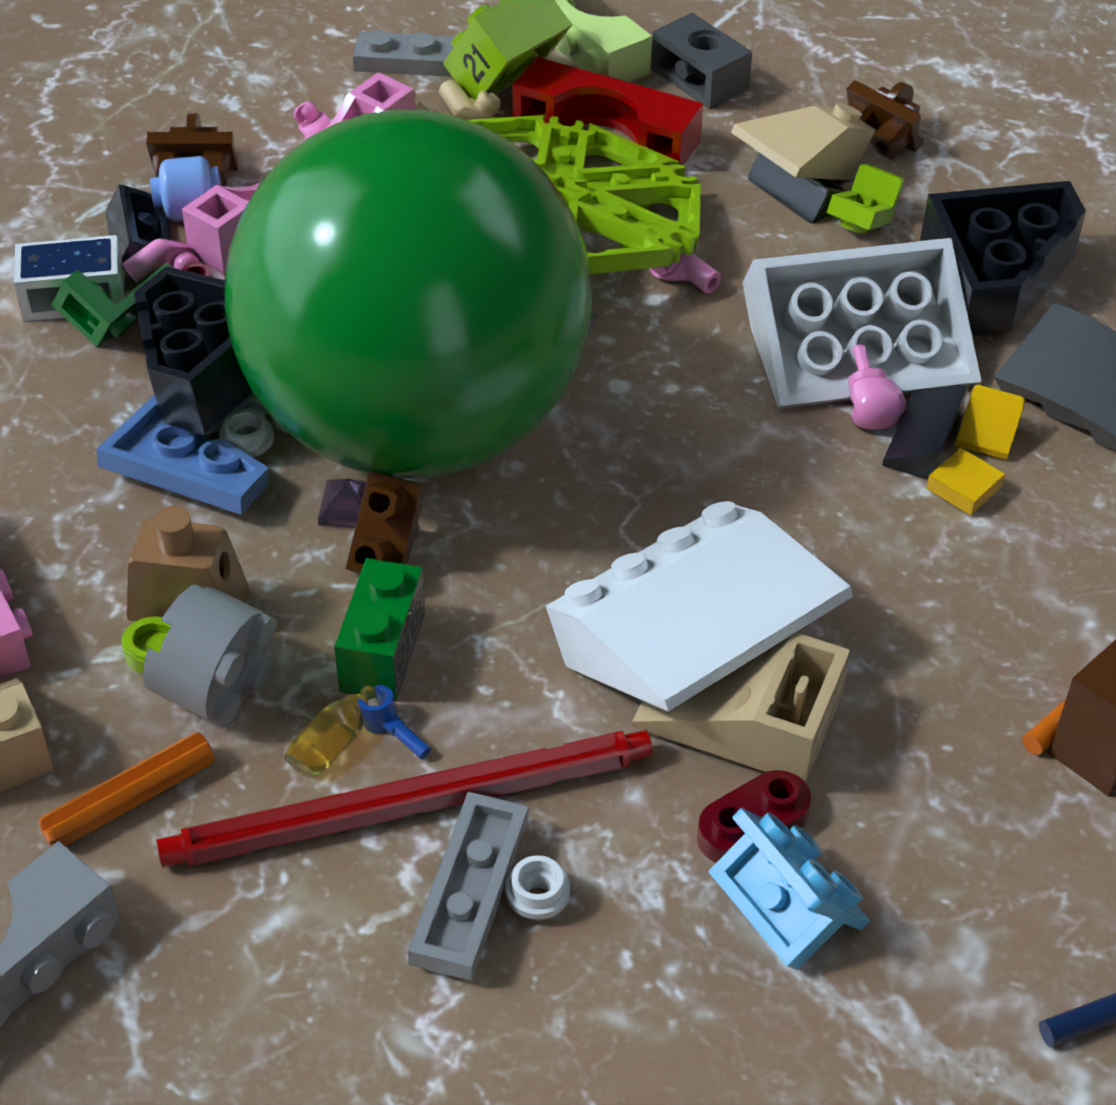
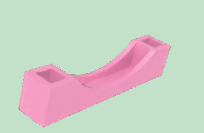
(216, 213)

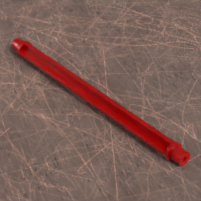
(401, 798)

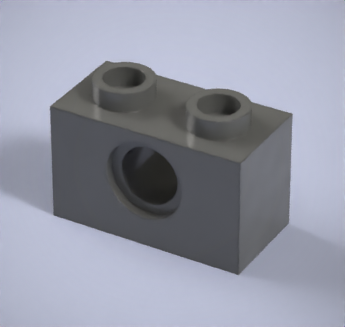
(701, 60)

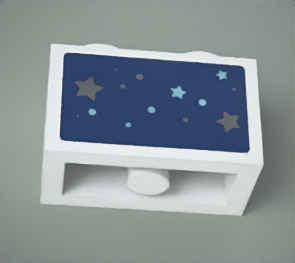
(46, 264)

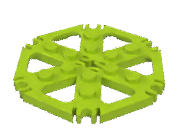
(614, 197)

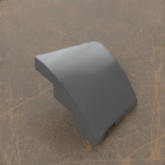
(1069, 370)

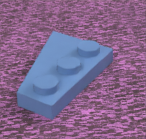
(183, 461)

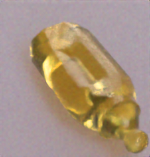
(328, 734)

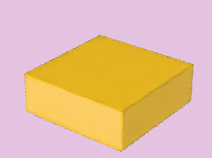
(965, 481)

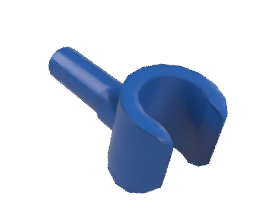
(385, 719)

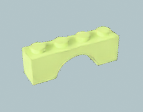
(606, 44)

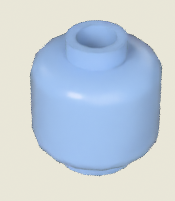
(181, 183)

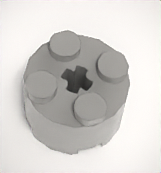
(210, 653)

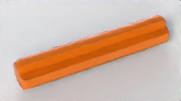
(126, 790)

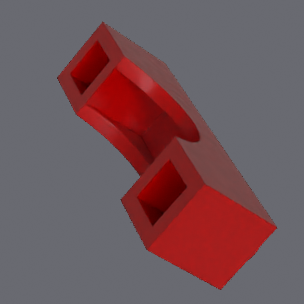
(644, 114)

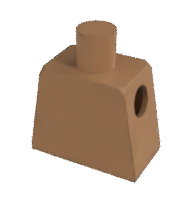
(175, 555)

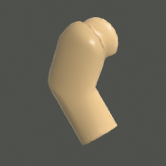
(467, 107)

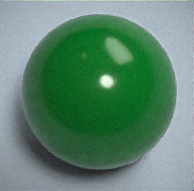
(408, 293)

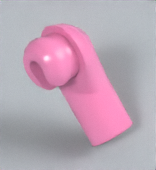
(156, 255)

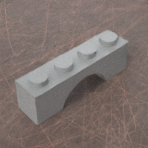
(55, 918)

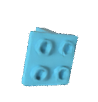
(785, 888)

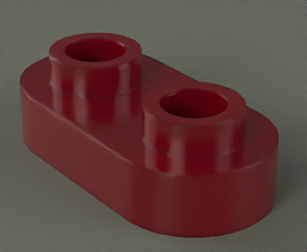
(757, 798)

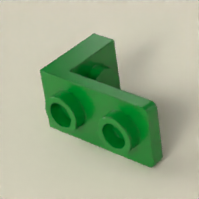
(92, 312)

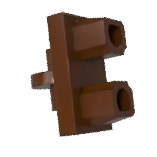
(890, 114)
(194, 141)
(386, 520)

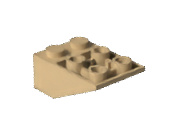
(764, 712)

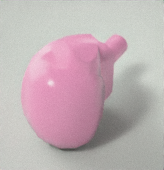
(875, 397)

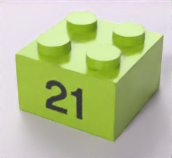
(504, 43)

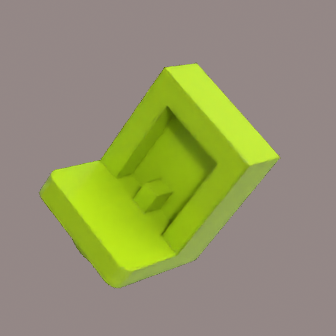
(870, 200)

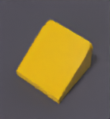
(990, 421)

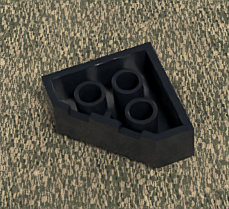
(1006, 245)
(189, 349)

